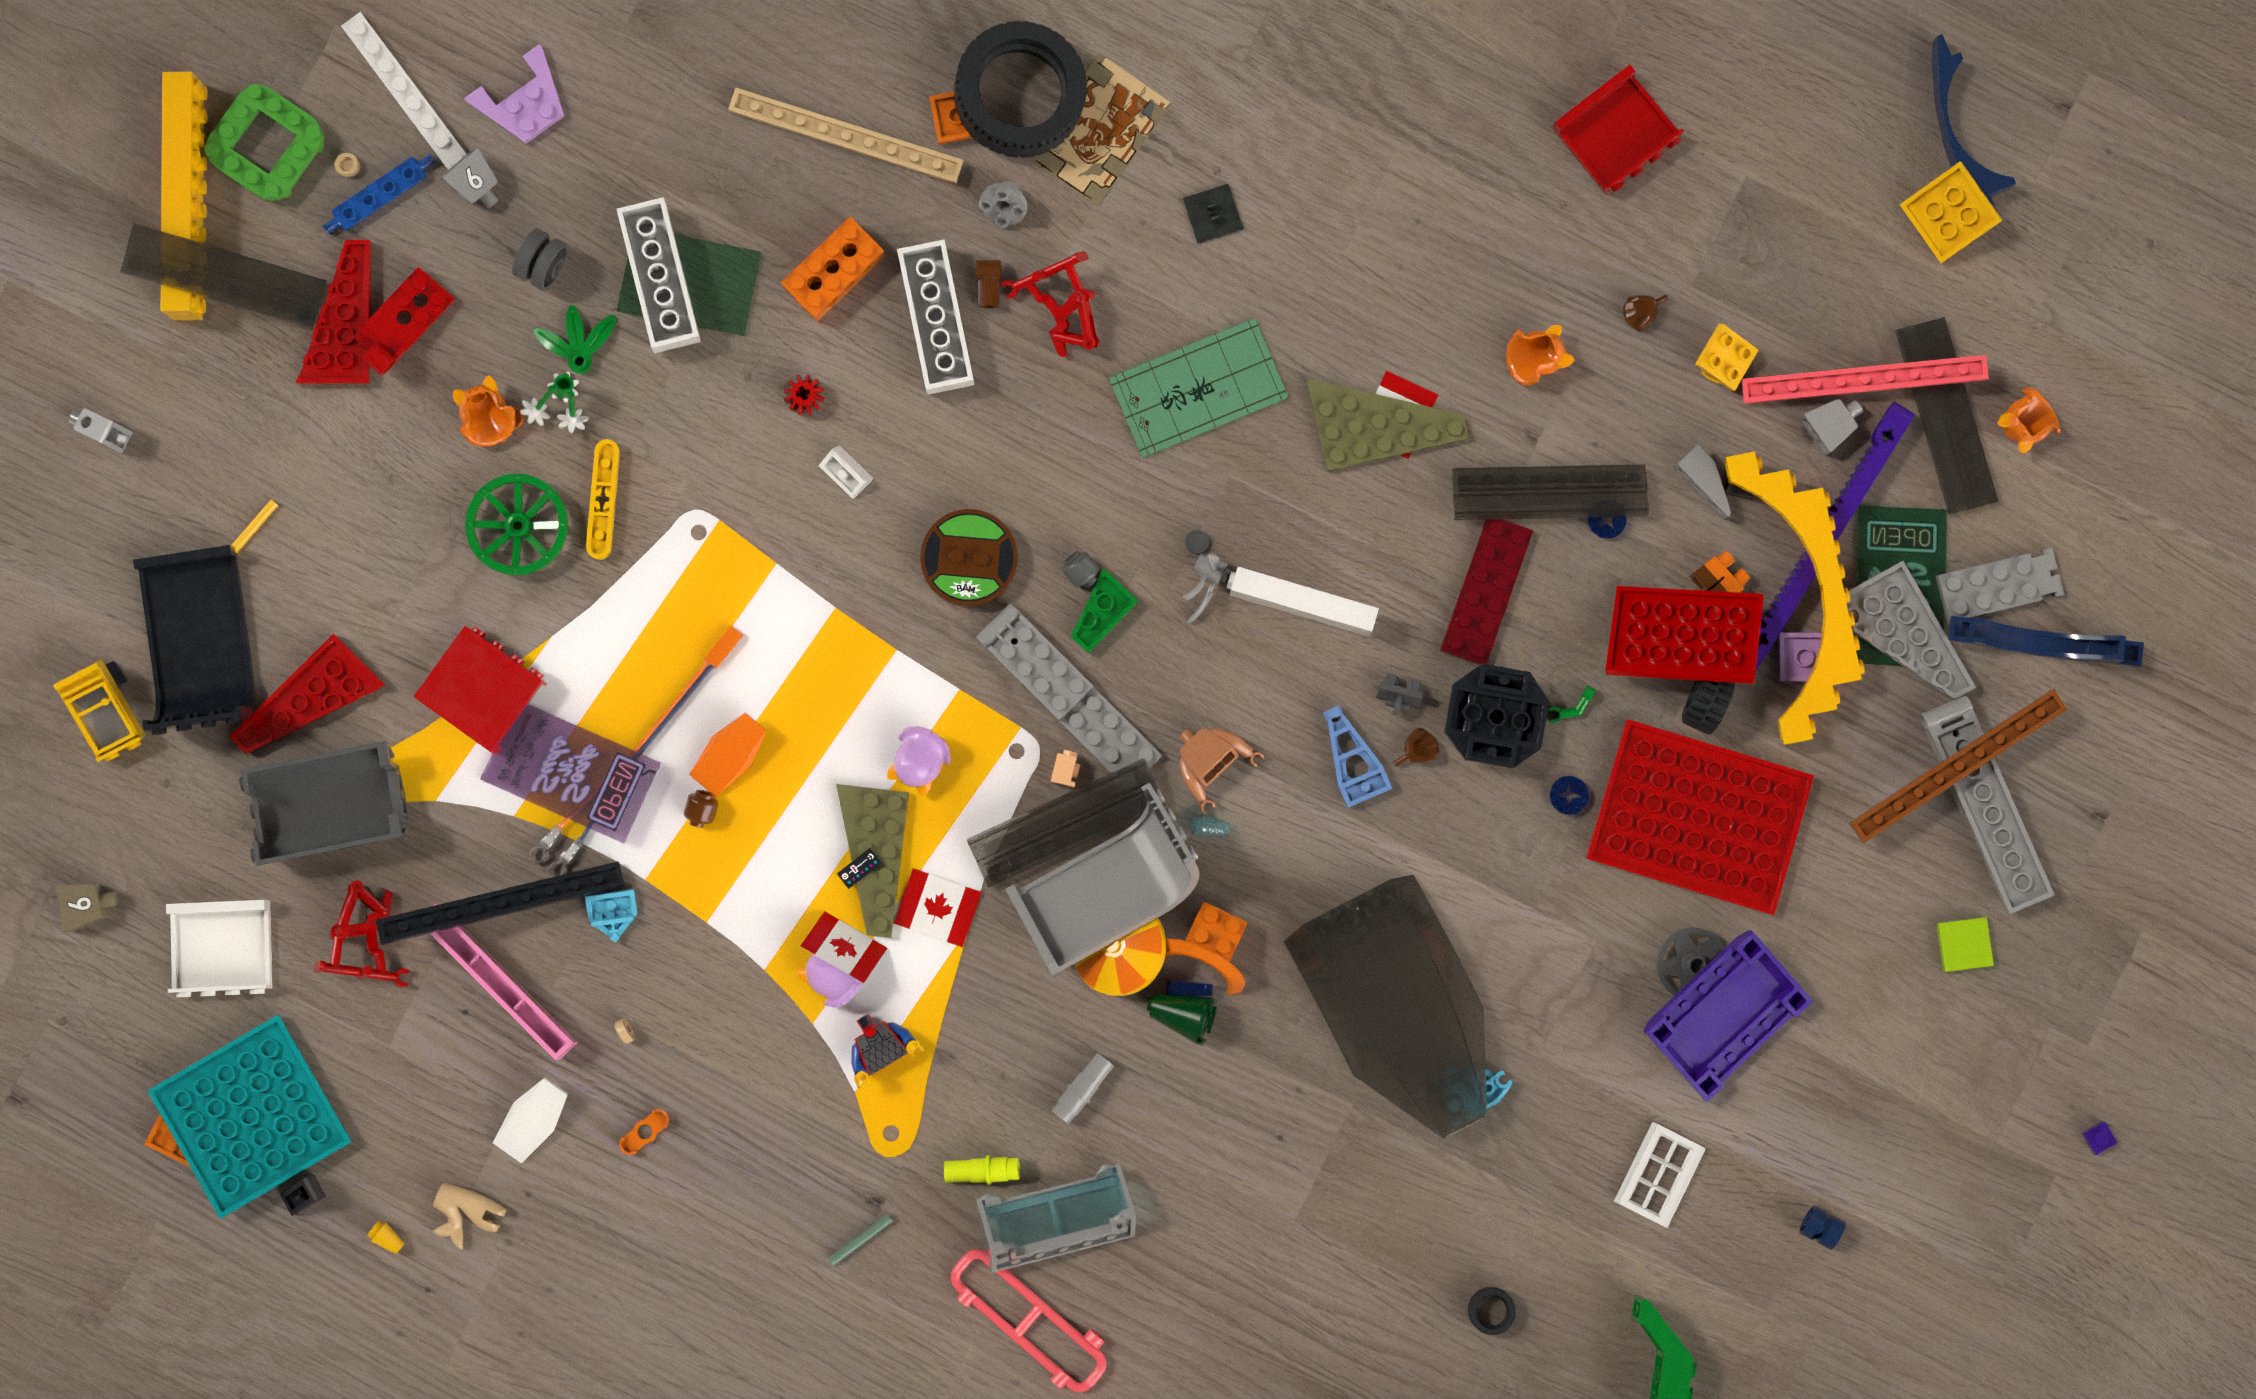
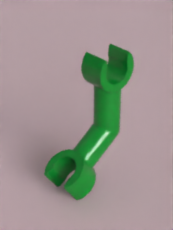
(1578, 710)

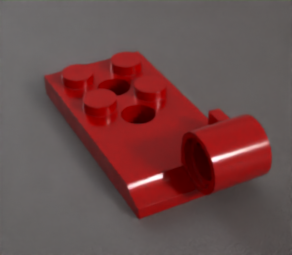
(387, 338)

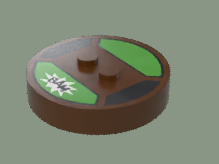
(969, 558)

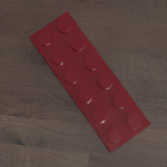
(1486, 591)

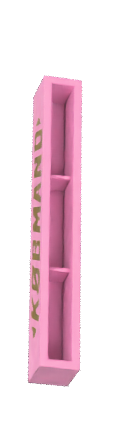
(506, 990)

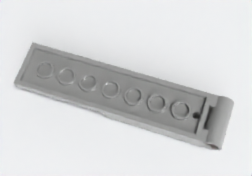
(1065, 691)
(1989, 810)

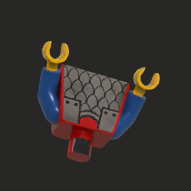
(879, 1047)

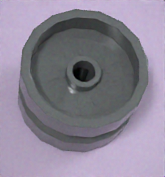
(540, 259)

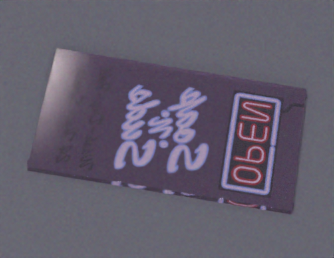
(572, 772)

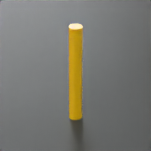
(254, 525)

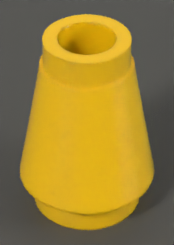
(385, 1237)

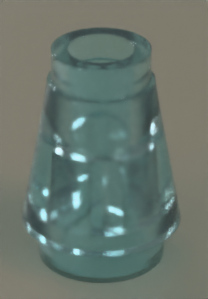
(1208, 826)

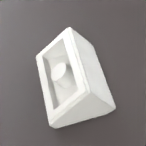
(845, 471)

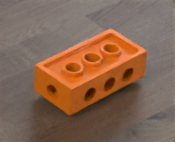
(831, 253)

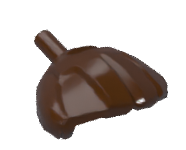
(1641, 311)
(1419, 748)

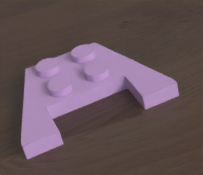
(529, 108)

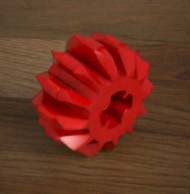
(798, 402)

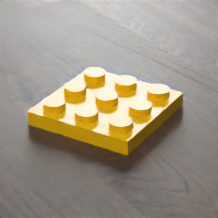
(1951, 212)

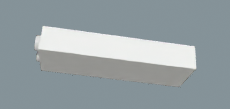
(1302, 601)

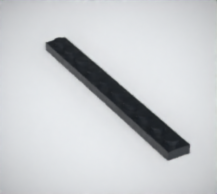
(499, 903)

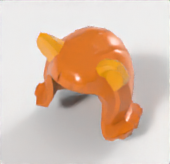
(1536, 354)
(484, 414)
(2029, 420)

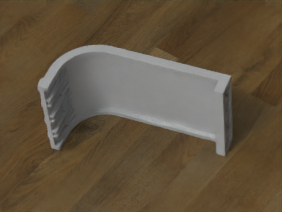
(1109, 888)

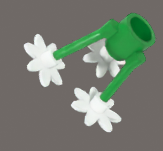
(564, 390)

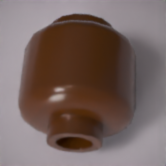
(701, 808)

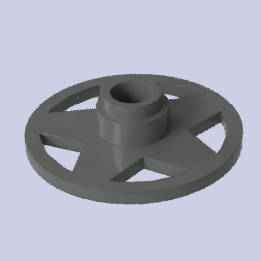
(1689, 957)

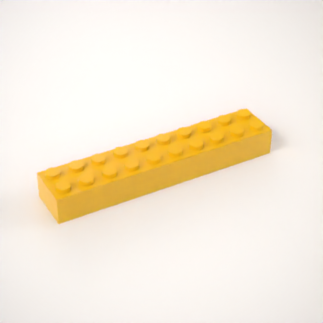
(183, 177)

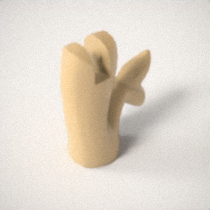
(473, 1204)

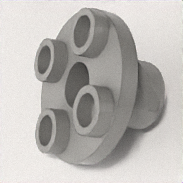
(1003, 204)

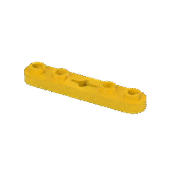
(602, 523)

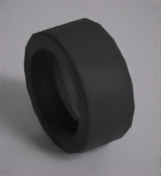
(1510, 1311)

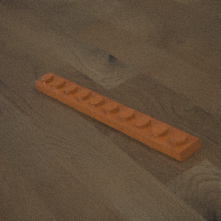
(1958, 766)

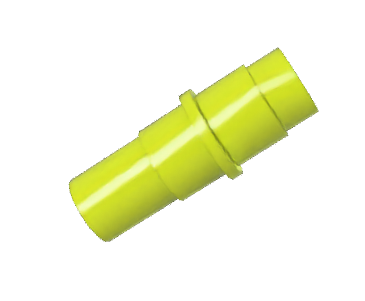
(982, 1170)

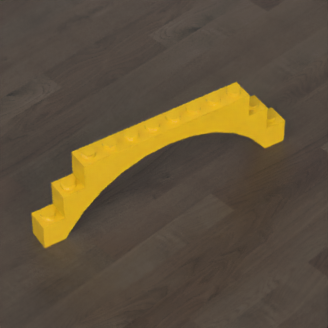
(1837, 655)

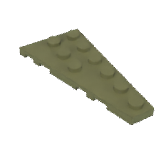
(877, 822)

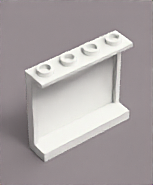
(220, 947)

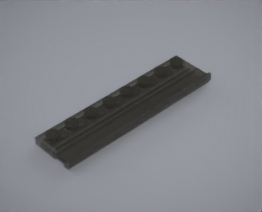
(223, 276)
(1948, 422)
(1550, 492)
(1062, 823)

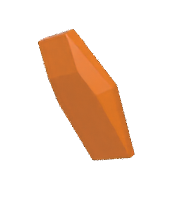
(728, 754)

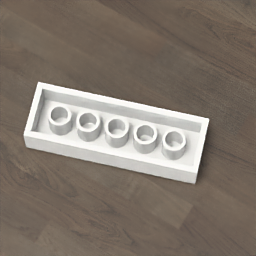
(658, 275)
(935, 317)

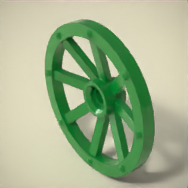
(509, 524)

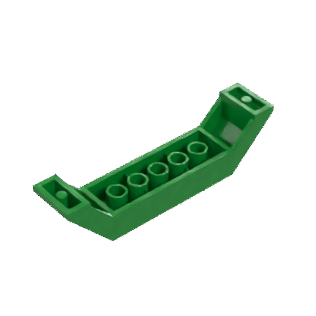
(1673, 1361)

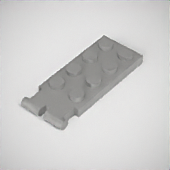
(1999, 585)

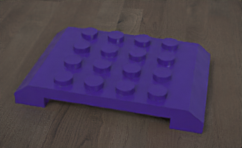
(1726, 1013)

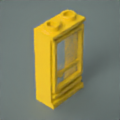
(100, 711)

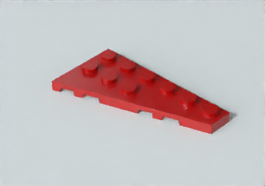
(333, 352)
(317, 688)

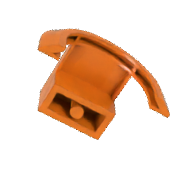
(1213, 941)

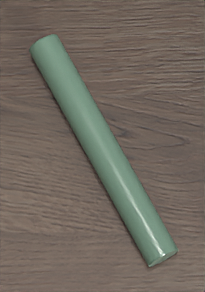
(860, 1239)

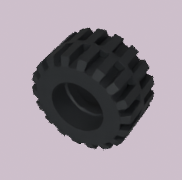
(1707, 705)

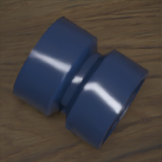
(1824, 1228)

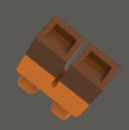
(1717, 569)

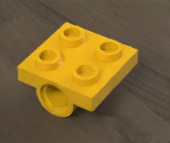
(1726, 357)

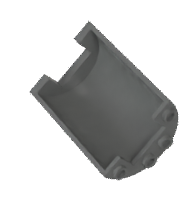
(325, 802)

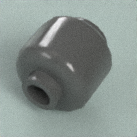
(1080, 569)

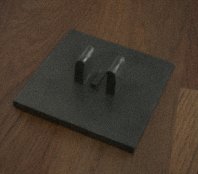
(1213, 213)

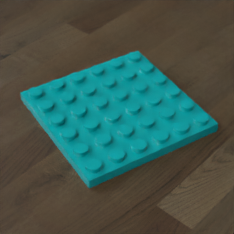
(249, 1116)

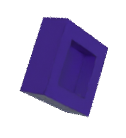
(2099, 1138)

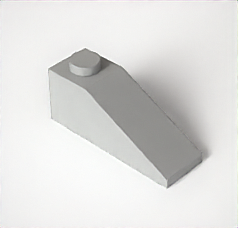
(1702, 475)

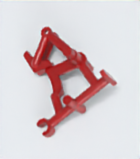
(1079, 299)
(342, 930)

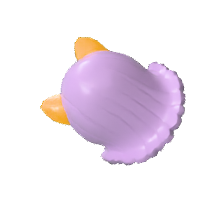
(919, 758)
(829, 981)

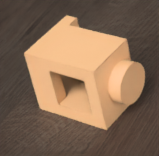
(1065, 769)

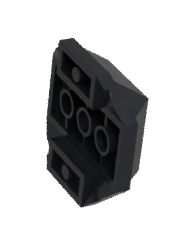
(1518, 701)

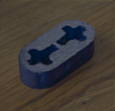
(1189, 988)

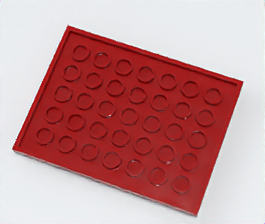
(1699, 817)

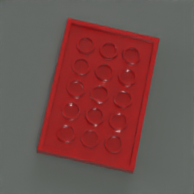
(1685, 634)

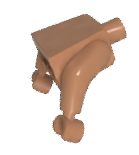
(1207, 756)

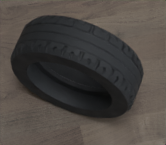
(1033, 40)

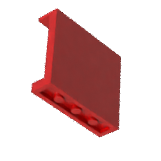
(1617, 131)
(479, 688)

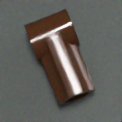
(988, 278)

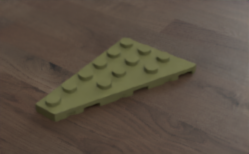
(1371, 427)

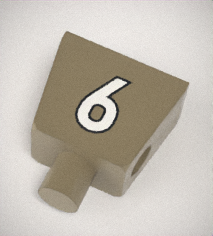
(83, 905)

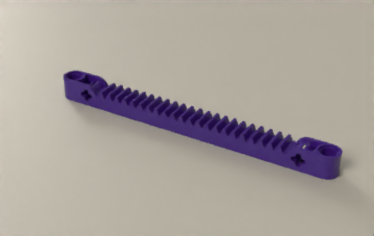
(1894, 425)

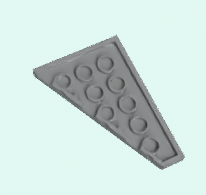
(1900, 624)

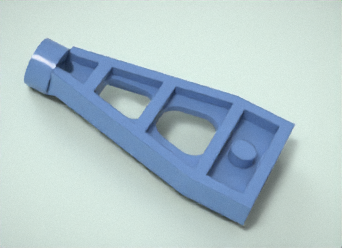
(1362, 787)

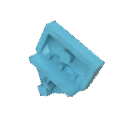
(612, 911)

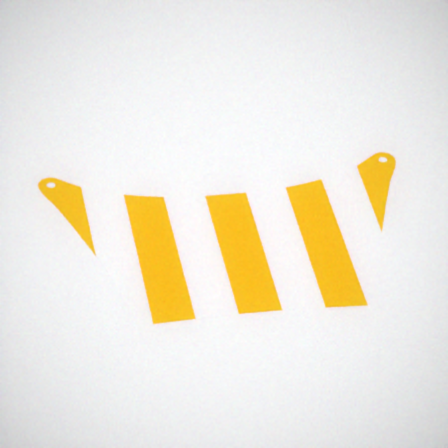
(779, 835)

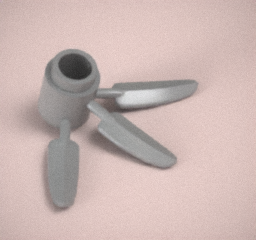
(1208, 568)

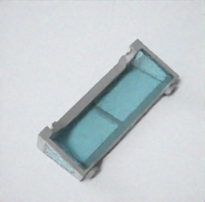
(1056, 1219)

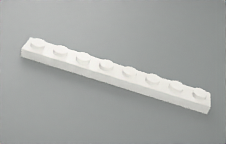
(404, 90)

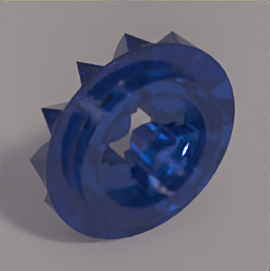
(1605, 530)
(1577, 787)

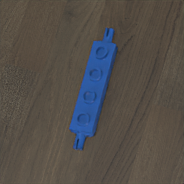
(379, 193)

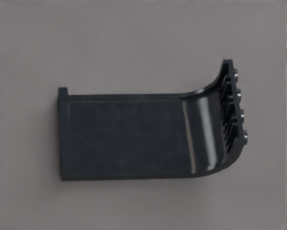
(196, 639)

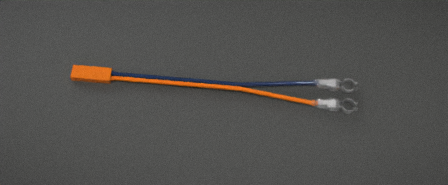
(715, 658)

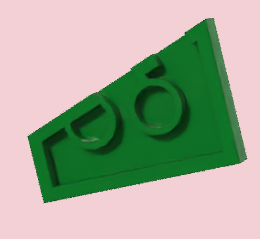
(1103, 611)

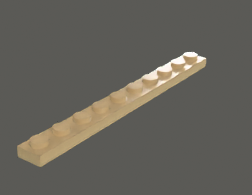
(846, 135)

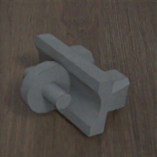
(1398, 696)

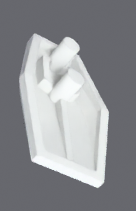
(531, 1119)

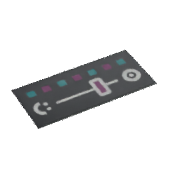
(859, 868)

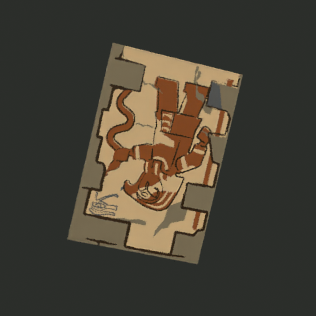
(1110, 132)

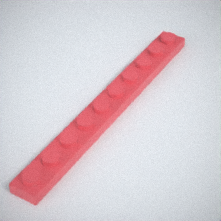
(1865, 379)

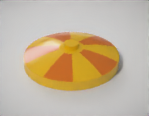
(1126, 963)

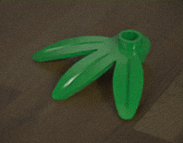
(575, 335)

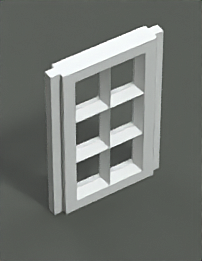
(1680, 1184)

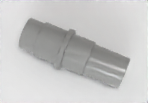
(1082, 1089)

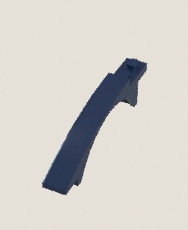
(1943, 69)
(2084, 648)

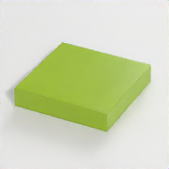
(1965, 944)

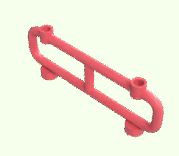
(1089, 1342)

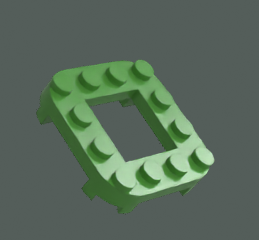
(293, 162)

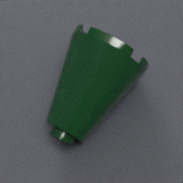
(1184, 1014)

